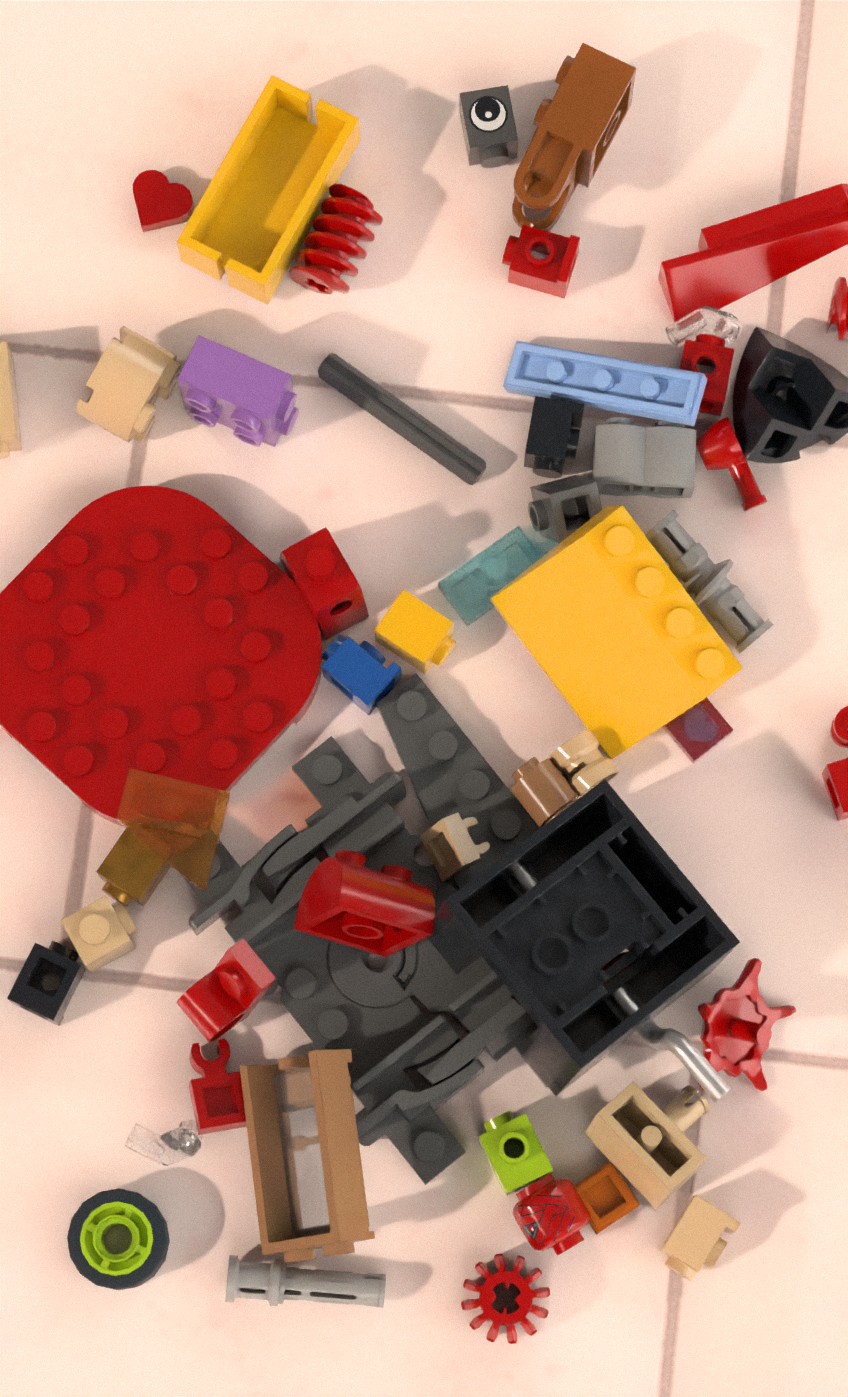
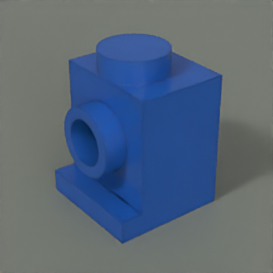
(359, 672)

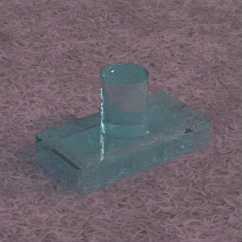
(487, 573)

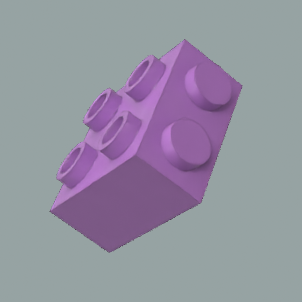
(237, 393)

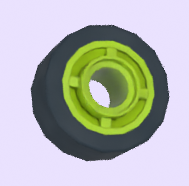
(89, 1231)

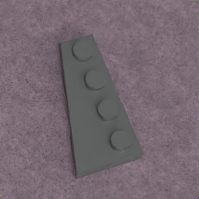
(452, 773)

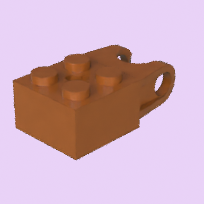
(572, 133)

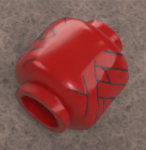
(551, 1214)

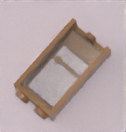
(305, 1155)

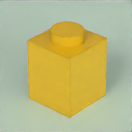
(416, 632)

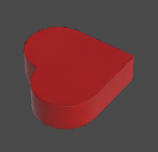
(161, 202)

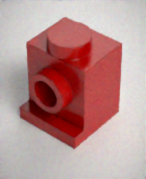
(546, 275)
(709, 351)

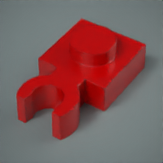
(218, 1094)

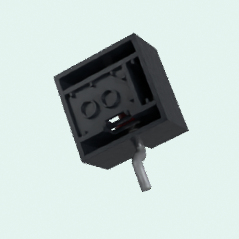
(555, 933)

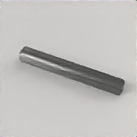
(402, 419)

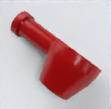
(722, 451)

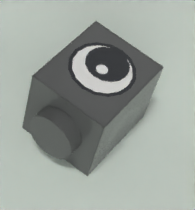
(488, 126)

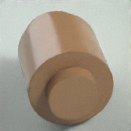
(542, 790)

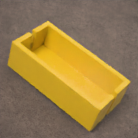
(269, 190)

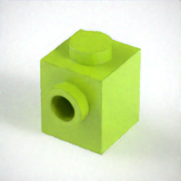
(514, 1152)

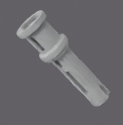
(280, 1283)

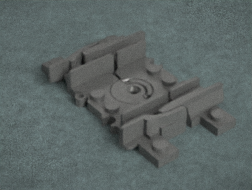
(336, 990)

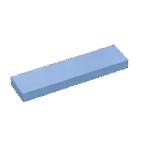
(605, 383)

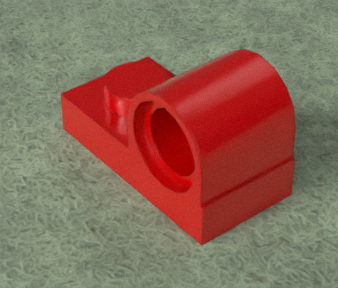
(227, 992)

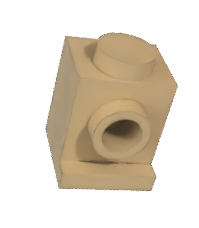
(697, 1238)

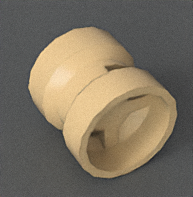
(583, 762)

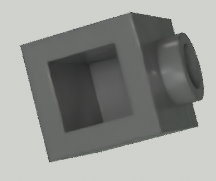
(563, 506)

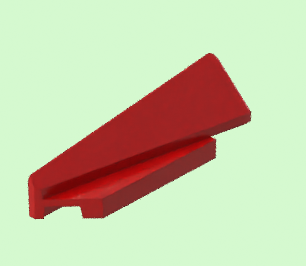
(755, 251)

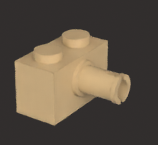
(649, 1141)

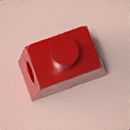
(325, 582)

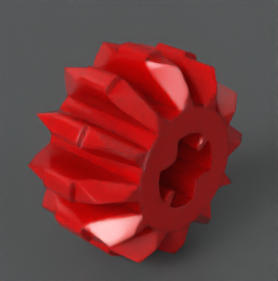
(488, 1296)

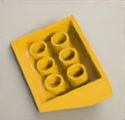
(615, 631)

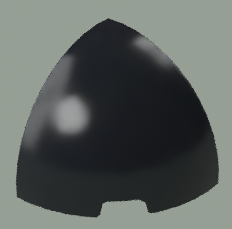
(786, 400)

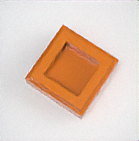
(606, 1197)

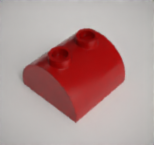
(365, 906)

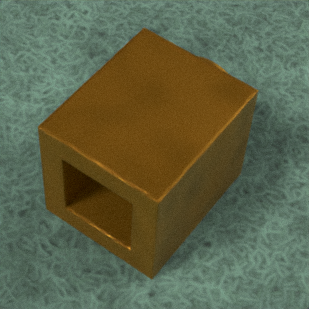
(131, 870)

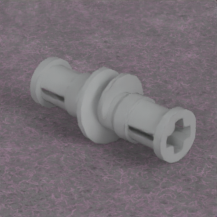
(707, 581)

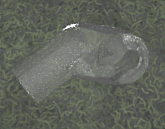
(704, 321)
(166, 1148)

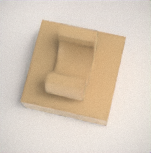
(452, 846)

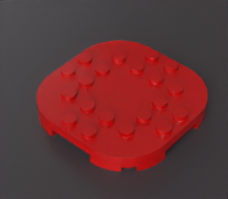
(152, 648)

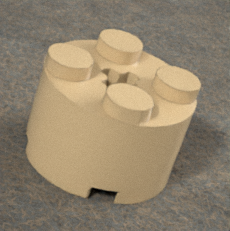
(128, 384)

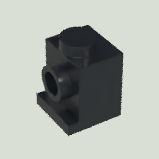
(551, 436)
(28, 987)

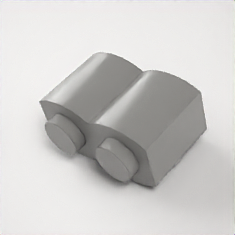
(644, 459)

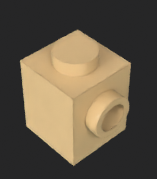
(100, 932)

